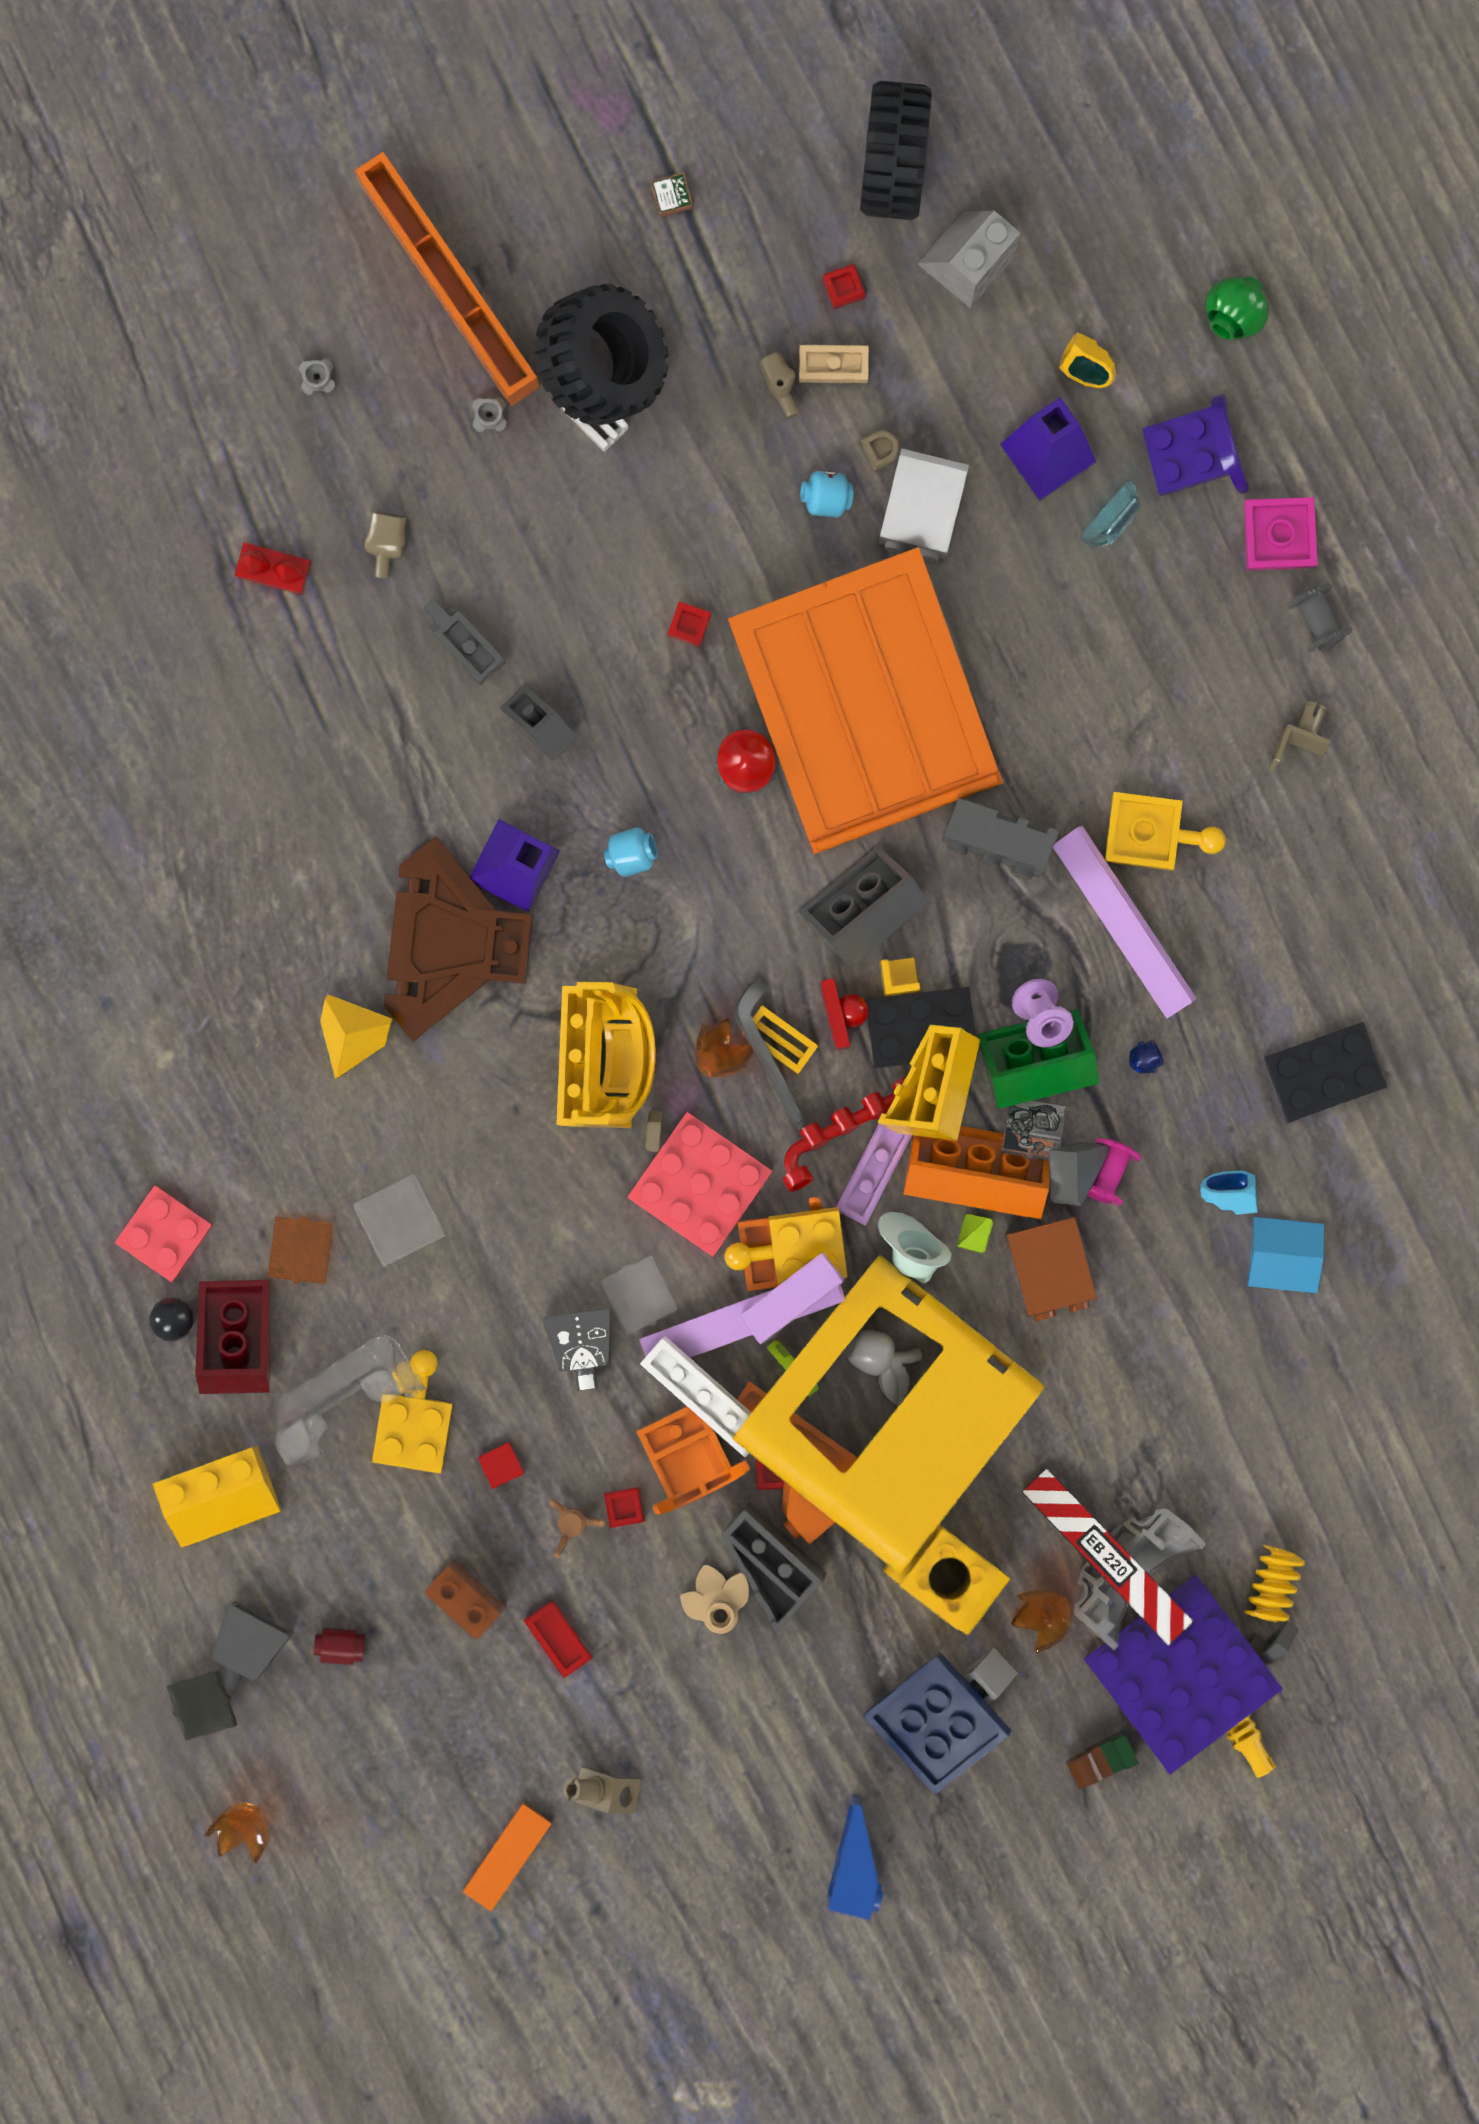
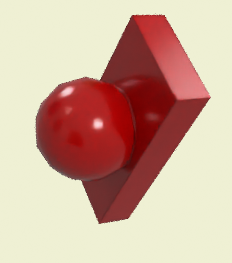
(845, 1012)

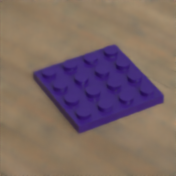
(1188, 1691)

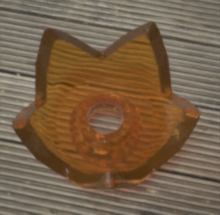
(717, 1055)
(1046, 1614)
(240, 1825)

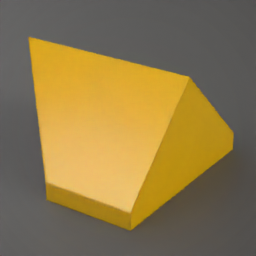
(351, 1033)

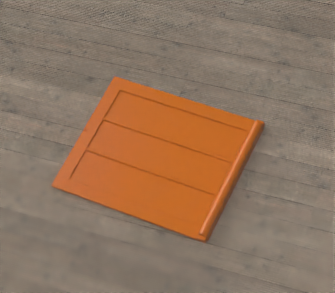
(865, 700)

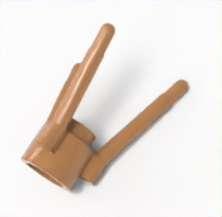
(571, 1524)

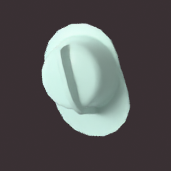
(914, 1247)

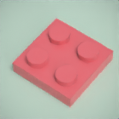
(164, 1234)

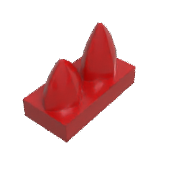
(272, 568)

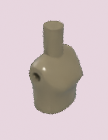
(779, 382)
(385, 540)

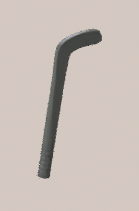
(744, 1020)

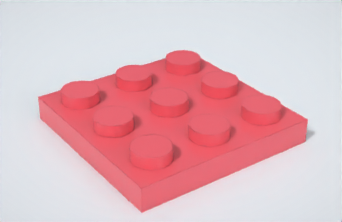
(700, 1184)

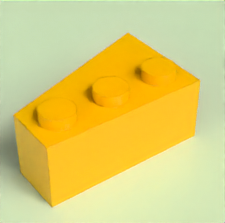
(936, 1087)

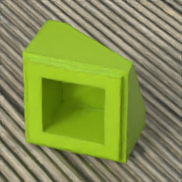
(975, 1233)

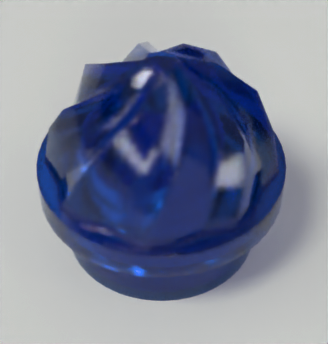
(1146, 1057)

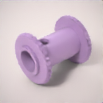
(1047, 1022)

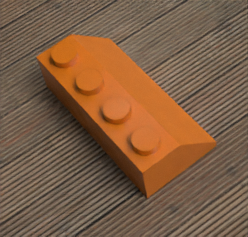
(977, 1174)

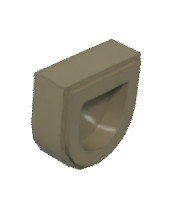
(881, 449)
(654, 1129)

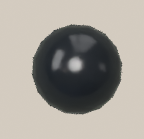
(171, 1319)

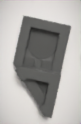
(1276, 1645)

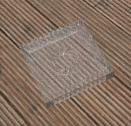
(399, 1220)

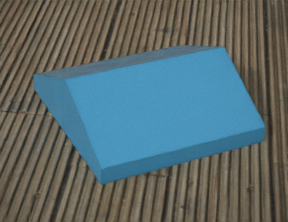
(1286, 1255)

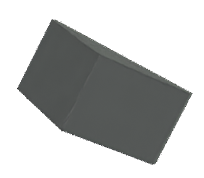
(1074, 1171)

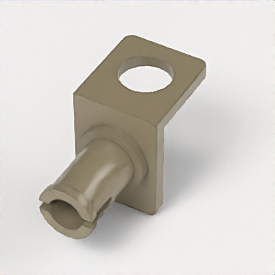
(1304, 735)
(602, 1791)

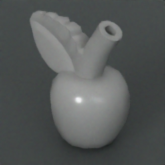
(876, 1355)

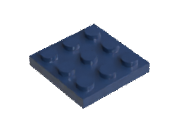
(937, 1723)

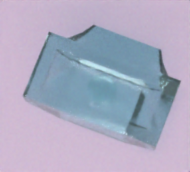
(1113, 517)

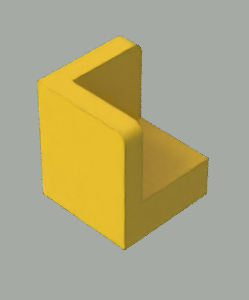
(899, 977)

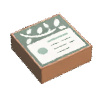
(671, 195)

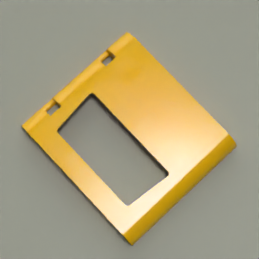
(928, 1444)

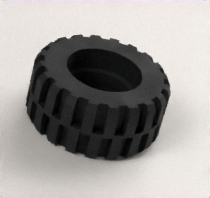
(896, 150)
(569, 365)

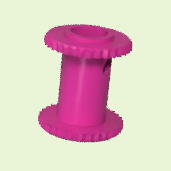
(1112, 1171)

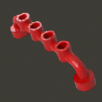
(843, 1123)

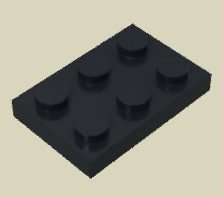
(902, 1021)
(1325, 1072)

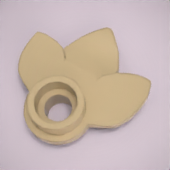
(716, 1593)

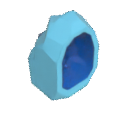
(1231, 1191)

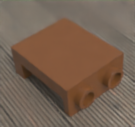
(1051, 1268)
(465, 1599)

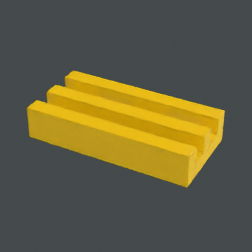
(804, 1057)

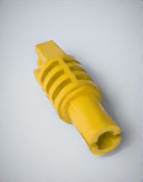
(1247, 1740)

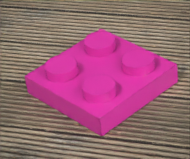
(1280, 534)

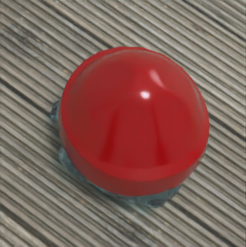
(746, 761)

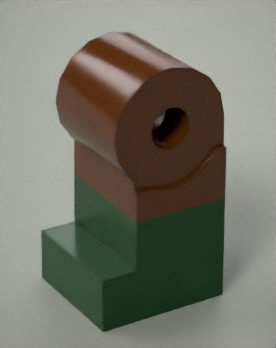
(1102, 1760)

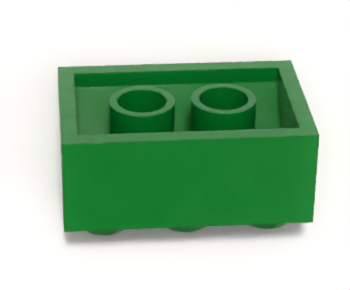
(1028, 1072)

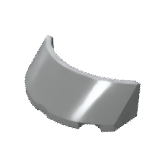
(1151, 1544)

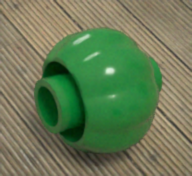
(1237, 308)

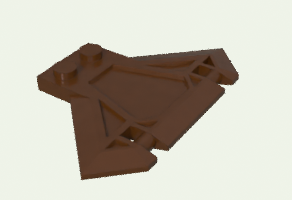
(448, 941)

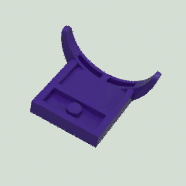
(1195, 450)

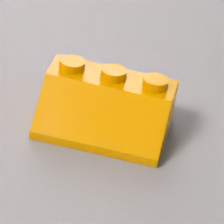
(217, 1497)

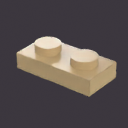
(833, 364)

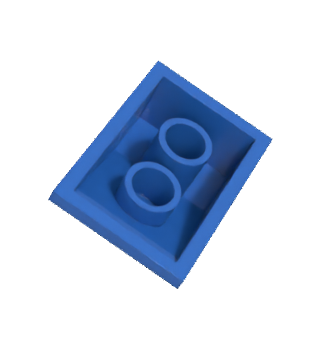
(854, 1879)

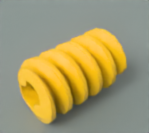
(1275, 1585)

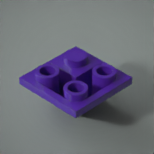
(1049, 449)
(514, 865)

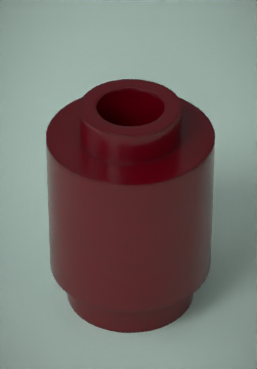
(339, 1646)

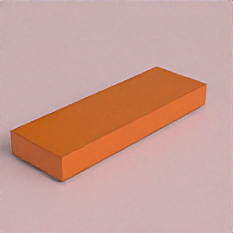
(507, 1856)

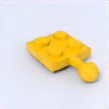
(1147, 830)
(795, 1242)
(414, 1429)

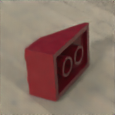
(233, 1337)

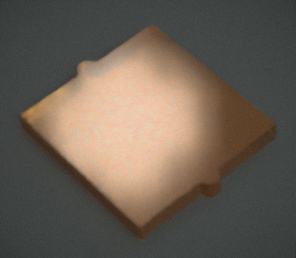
(300, 1250)

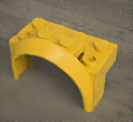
(628, 1056)

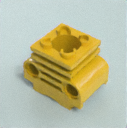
(972, 1600)

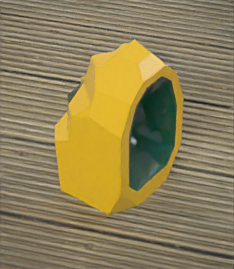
(1087, 362)

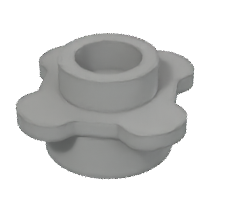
(314, 367)
(482, 407)

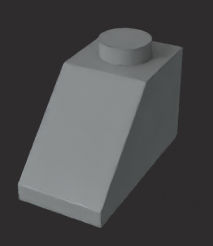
(989, 1675)

